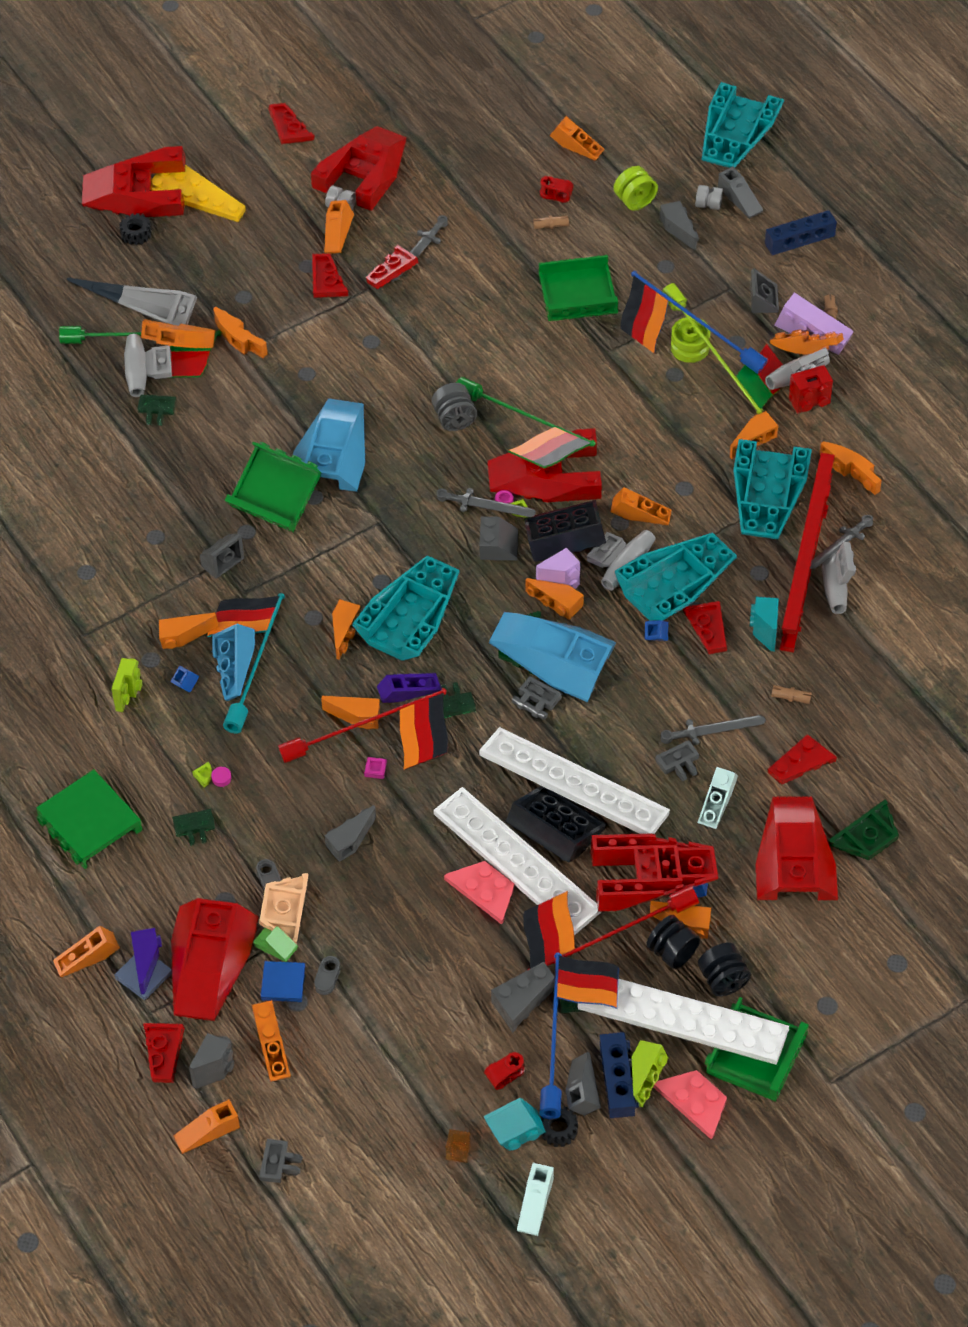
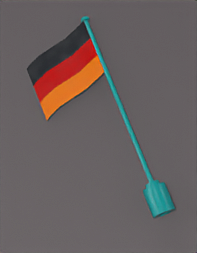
(255, 614)

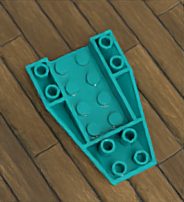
(736, 125)
(768, 487)
(674, 575)
(408, 610)

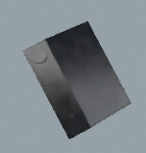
(563, 528)
(555, 822)

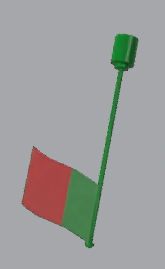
(185, 361)

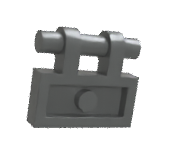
(539, 693)

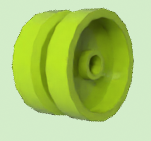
(635, 188)
(687, 343)

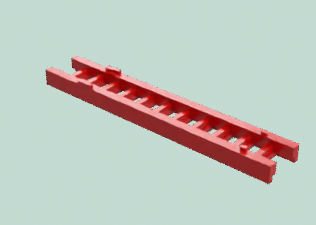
(816, 513)

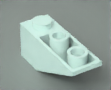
(717, 797)
(535, 1198)

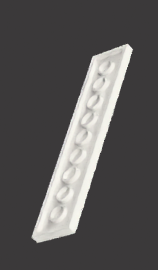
(574, 782)
(513, 856)
(695, 1021)

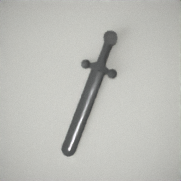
(427, 237)
(467, 499)
(867, 521)
(692, 732)

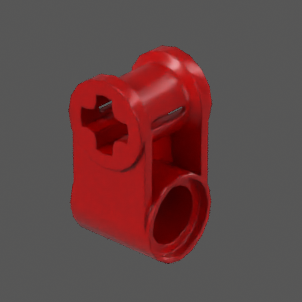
(557, 190)
(505, 1070)

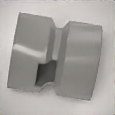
(336, 193)
(709, 197)

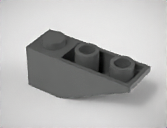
(739, 192)
(677, 223)
(348, 837)
(581, 1086)

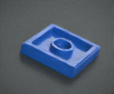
(283, 981)

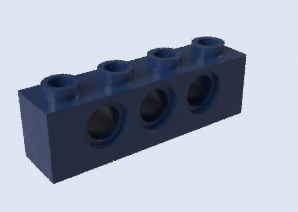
(800, 232)
(612, 1045)

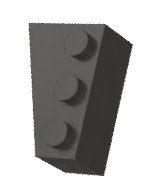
(522, 994)

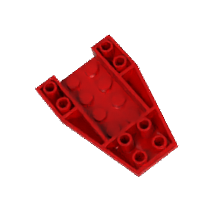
(795, 852)
(208, 955)

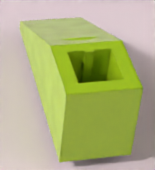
(646, 1066)

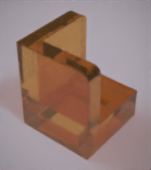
(458, 1145)

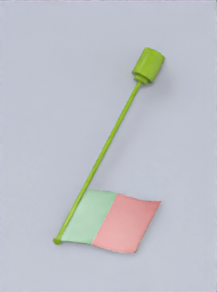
(750, 383)

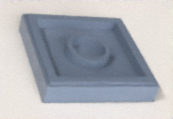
(128, 977)

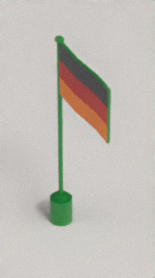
(543, 449)

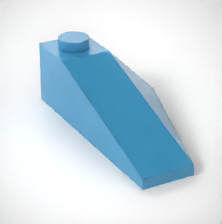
(233, 652)

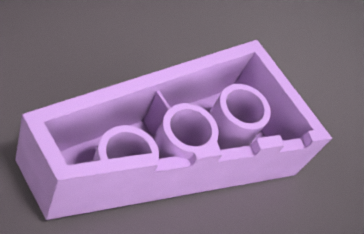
(805, 316)

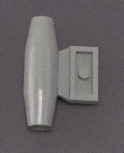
(140, 364)
(782, 375)
(617, 553)
(836, 574)

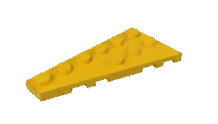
(200, 193)

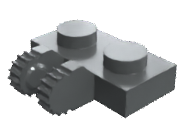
(676, 758)
(274, 1161)

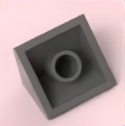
(763, 294)

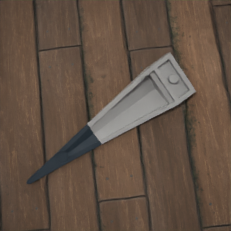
(160, 304)

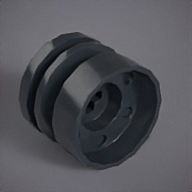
(673, 942)
(724, 969)

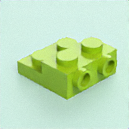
(126, 683)

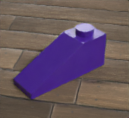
(407, 686)
(146, 955)

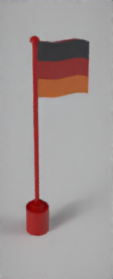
(421, 731)
(551, 928)

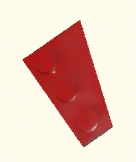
(287, 125)
(395, 264)
(326, 277)
(708, 625)
(801, 758)
(163, 1049)

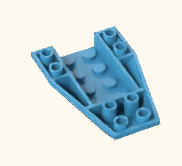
(336, 443)
(554, 651)

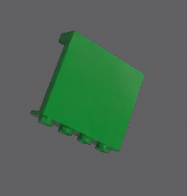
(577, 288)
(274, 486)
(87, 817)
(754, 1074)

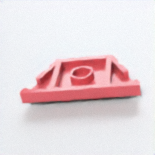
(483, 887)
(694, 1099)

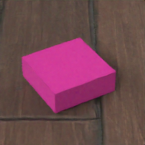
(375, 768)

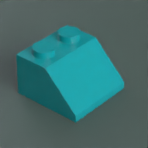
(764, 620)
(515, 1124)

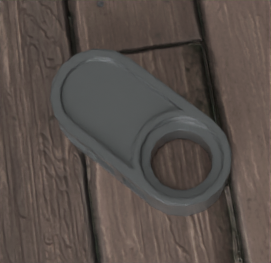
(268, 877)
(326, 979)

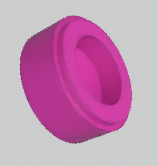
(504, 496)
(221, 776)

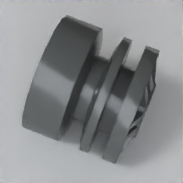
(454, 406)

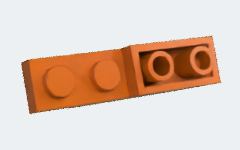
(234, 333)
(176, 335)
(803, 343)
(850, 462)
(271, 1041)

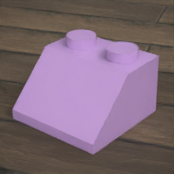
(560, 568)

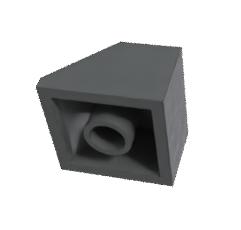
(498, 539)
(223, 555)
(211, 1061)

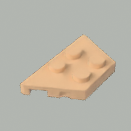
(284, 905)

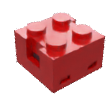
(810, 389)

